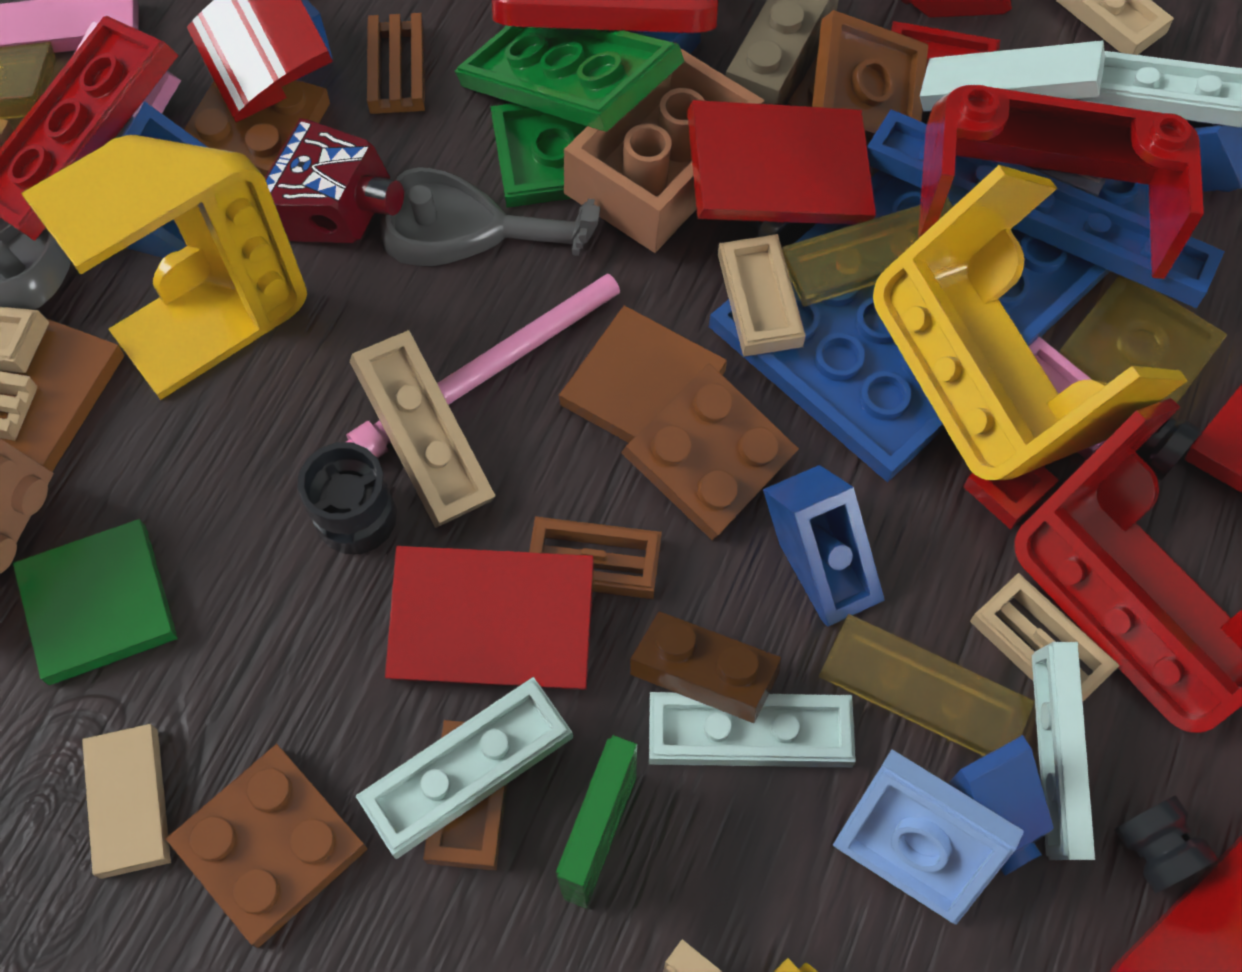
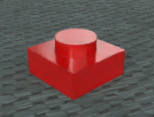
(1012, 498)

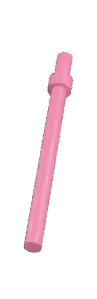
(502, 355)

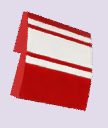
(257, 50)

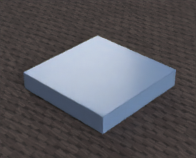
(927, 837)

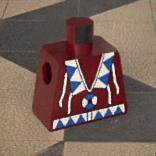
(330, 185)

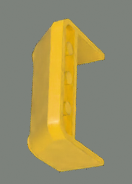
(216, 291)
(970, 355)

